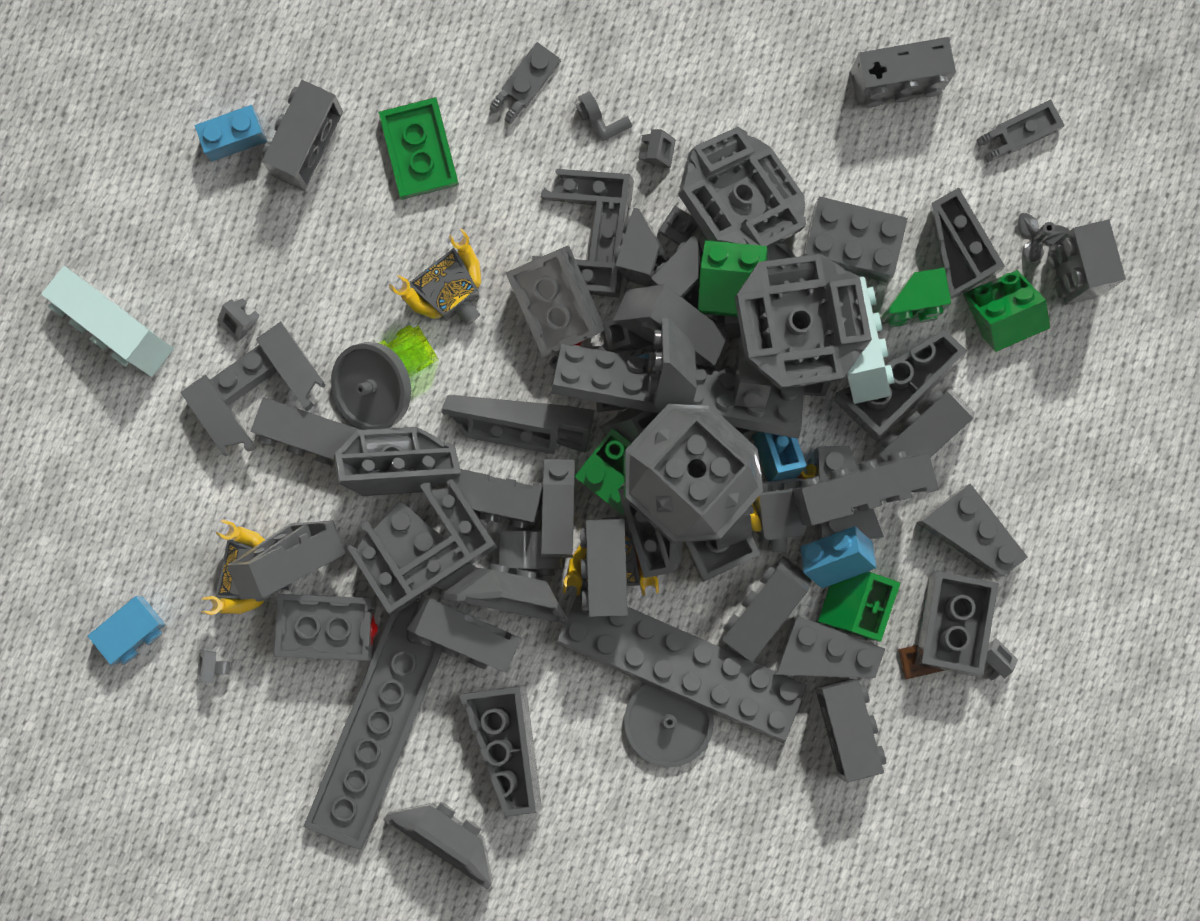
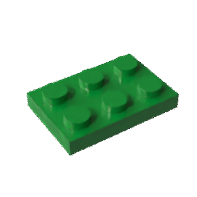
(418, 148)

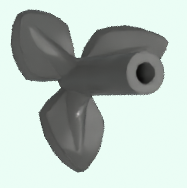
(1048, 234)

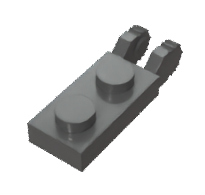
(526, 80)
(1023, 130)

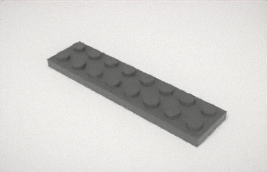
(625, 380)
(686, 668)
(374, 734)

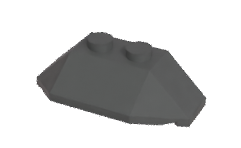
(394, 461)
(508, 593)
(446, 837)

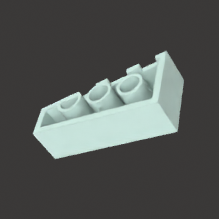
(106, 321)
(869, 376)

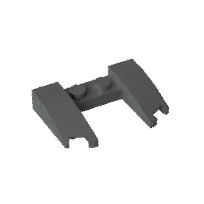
(613, 199)
(212, 396)
(403, 586)

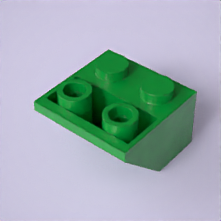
(921, 297)
(1008, 310)
(605, 469)
(860, 605)

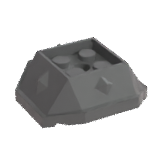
(741, 191)
(832, 316)
(672, 499)

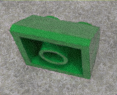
(723, 273)

